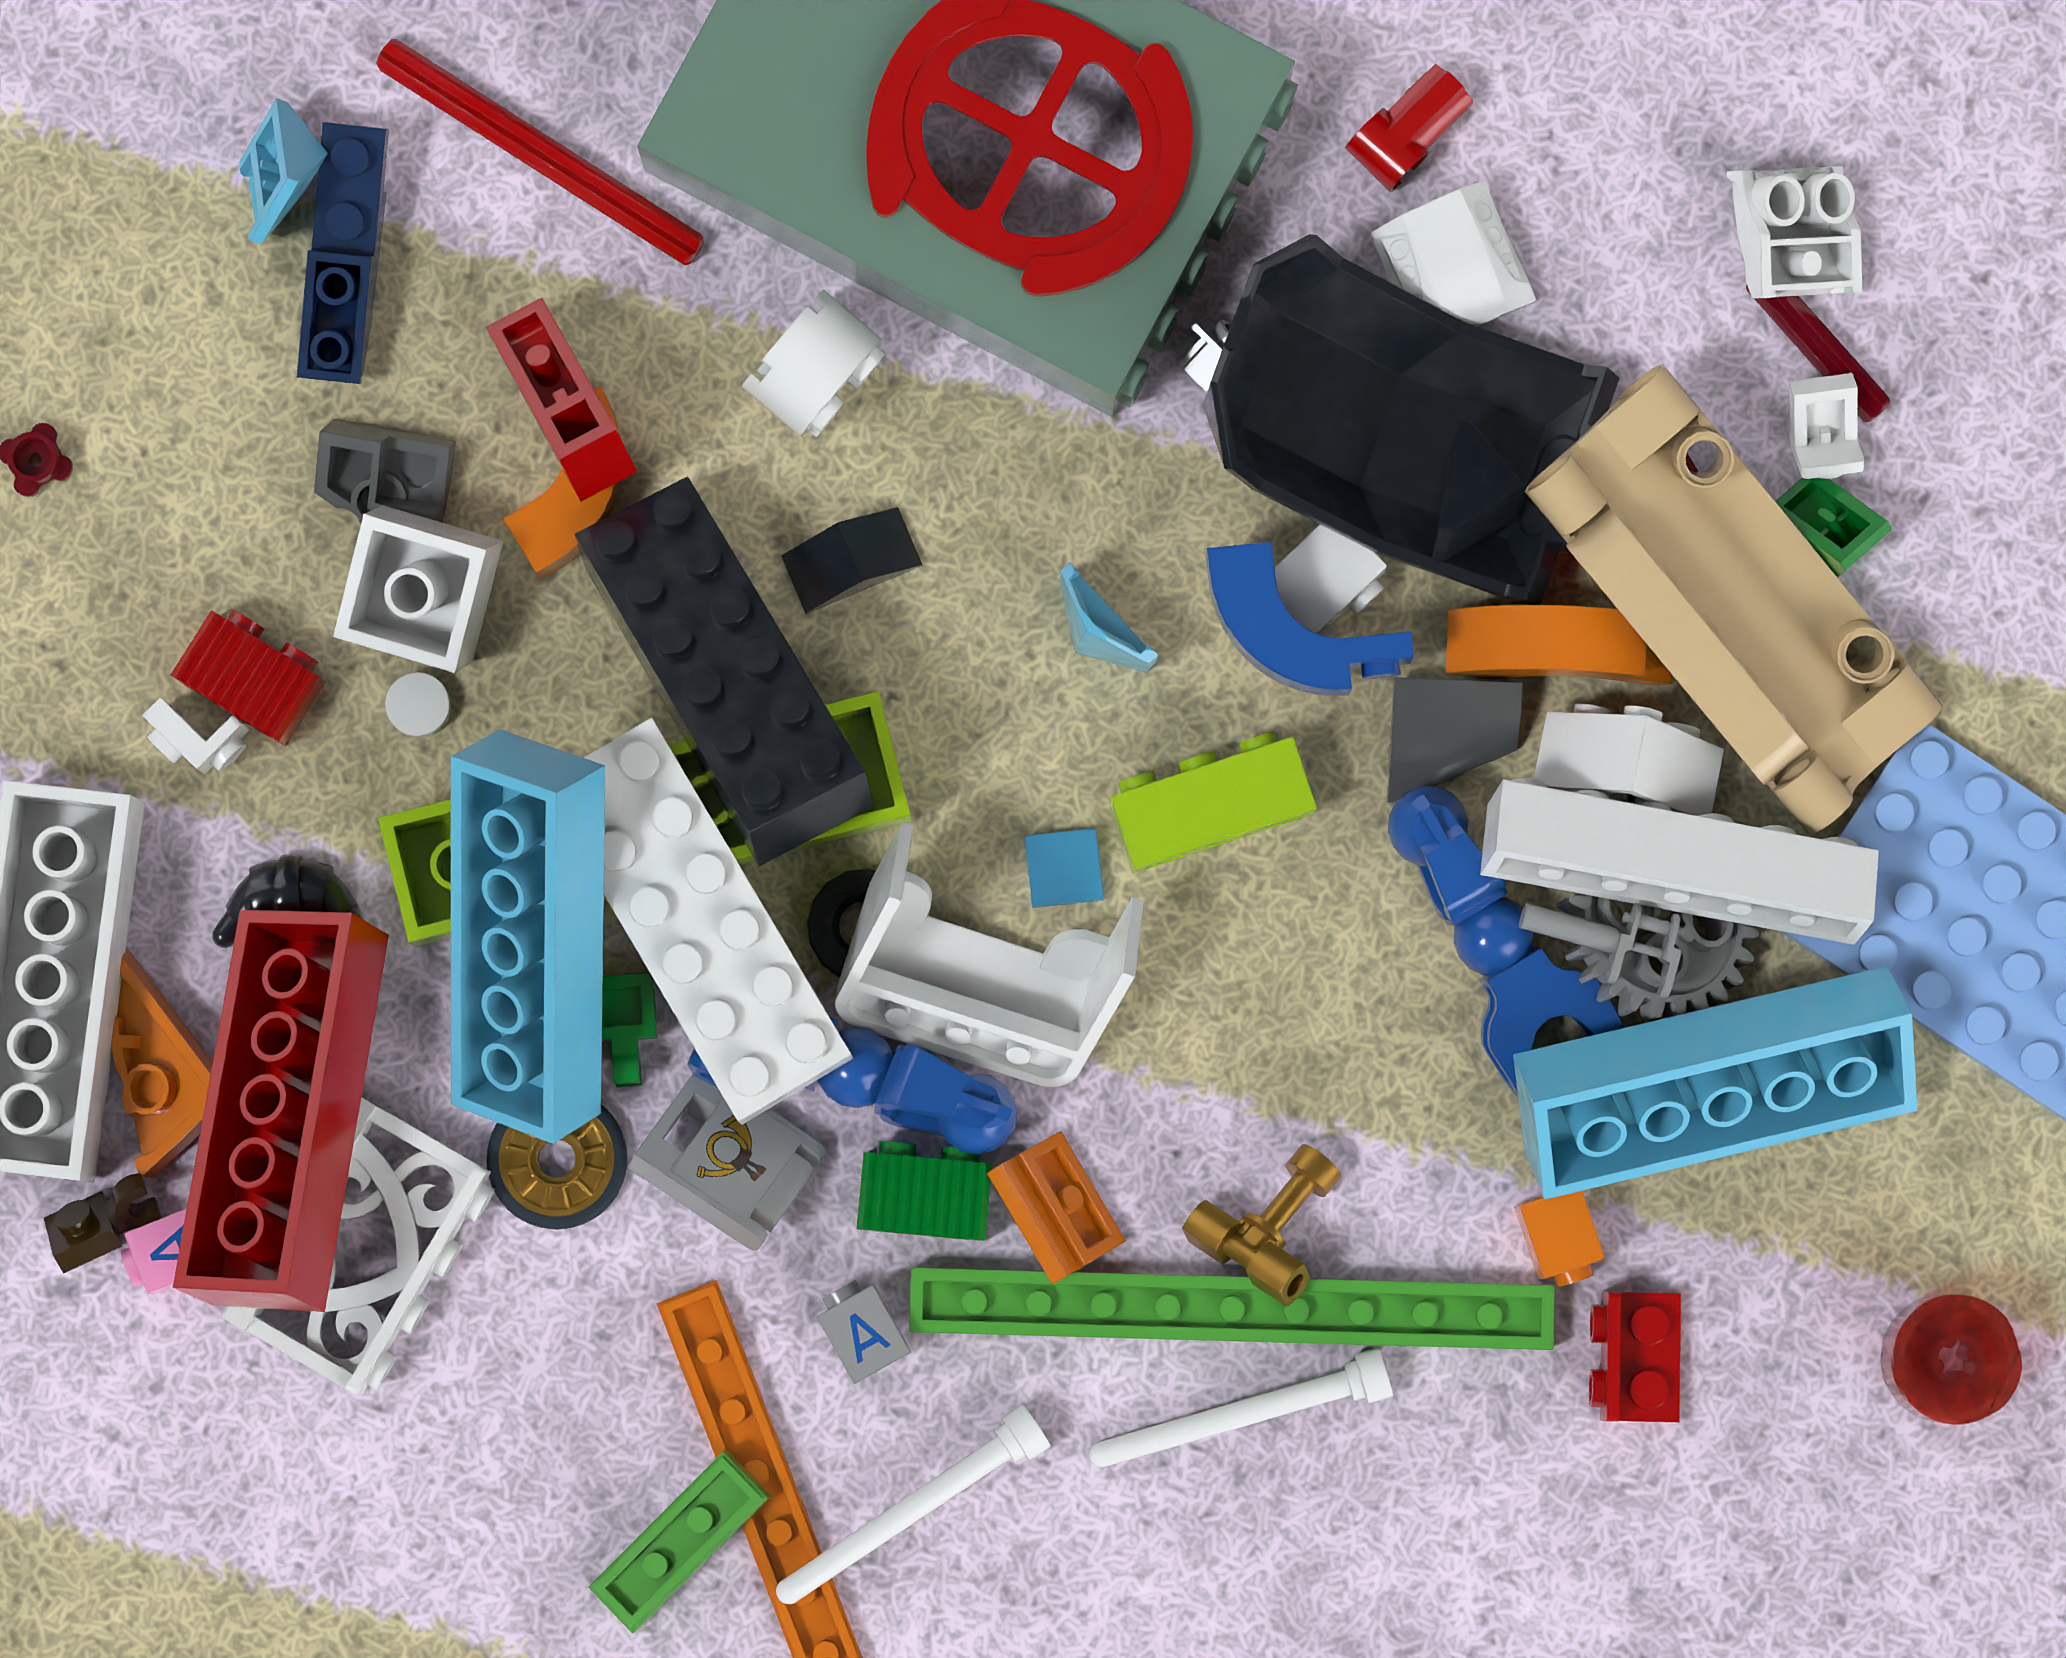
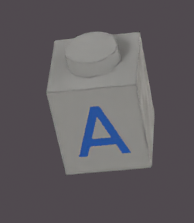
(861, 1330)

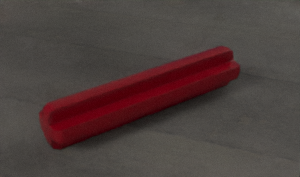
(1824, 350)

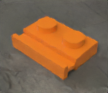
(1056, 1207)

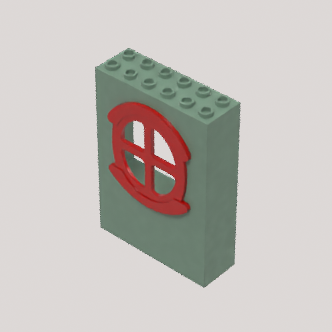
(815, 138)

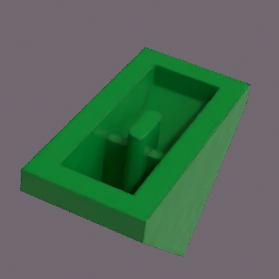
(1833, 521)

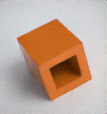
(1560, 1237)

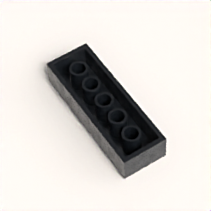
(724, 671)

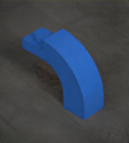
(1276, 644)

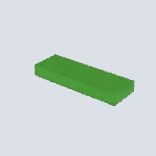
(679, 1541)

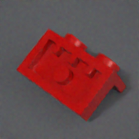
(1637, 1357)

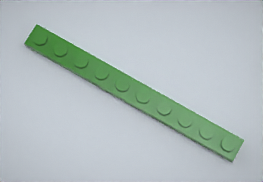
(1231, 1309)

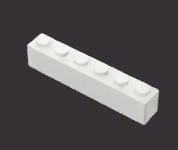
(1679, 861)

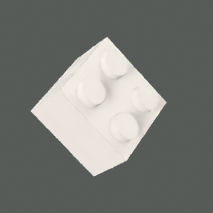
(418, 588)

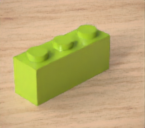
(1211, 801)

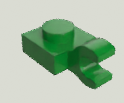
(626, 1019)

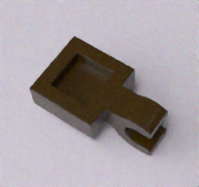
(94, 1225)

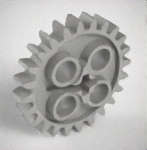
(1702, 971)

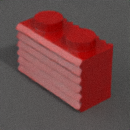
(248, 676)

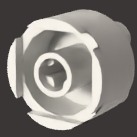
(813, 365)

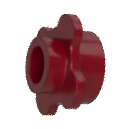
(17, 456)

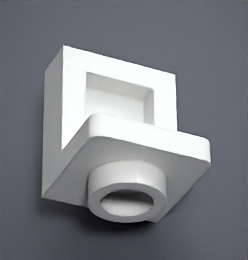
(1825, 426)
(178, 738)

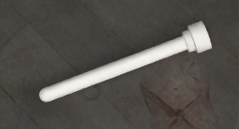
(1361, 1378)
(1015, 1439)

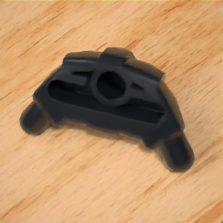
(285, 886)

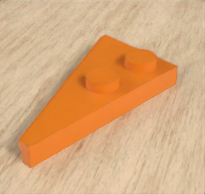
(160, 1069)

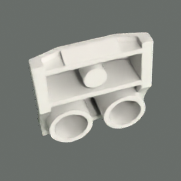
(1790, 239)
(1455, 256)

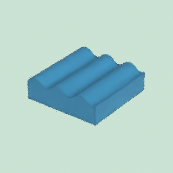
(1064, 868)

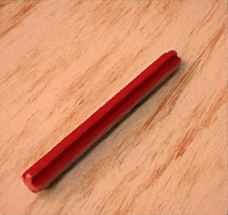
(540, 151)

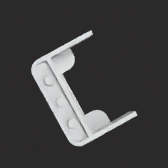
(977, 993)

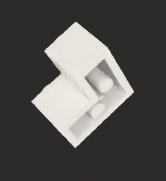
(1629, 758)

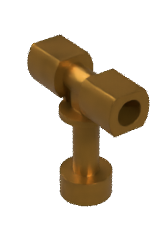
(1256, 1239)

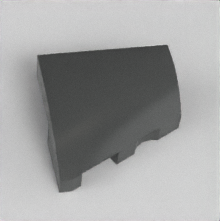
(373, 467)
(1448, 729)

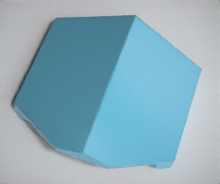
(280, 166)
(1098, 629)

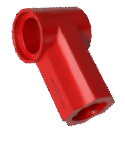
(1400, 137)

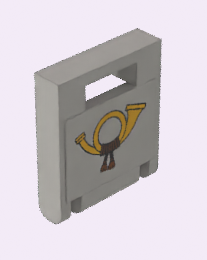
(729, 1165)

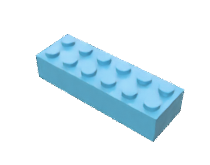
(527, 934)
(1716, 1082)

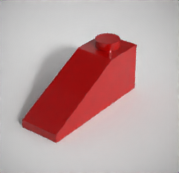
(561, 399)

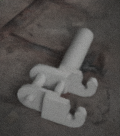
(1609, 939)

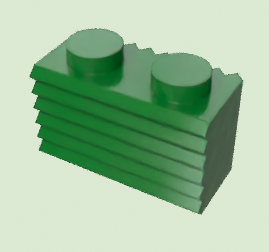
(924, 1193)

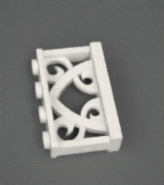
(412, 1271)

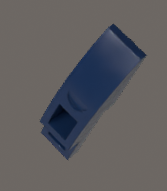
(343, 254)

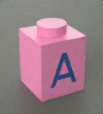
(154, 1253)

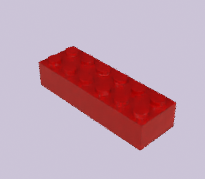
(281, 1110)

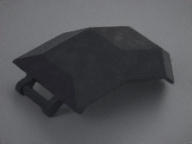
(1349, 405)

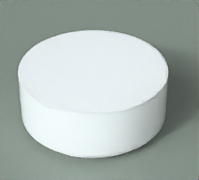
(418, 705)

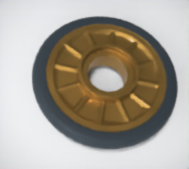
(562, 1200)

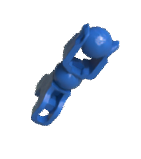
(1519, 979)
(914, 1092)

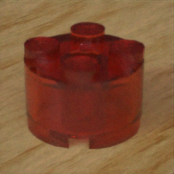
(1984, 1345)

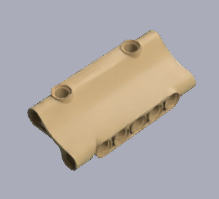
(1732, 600)

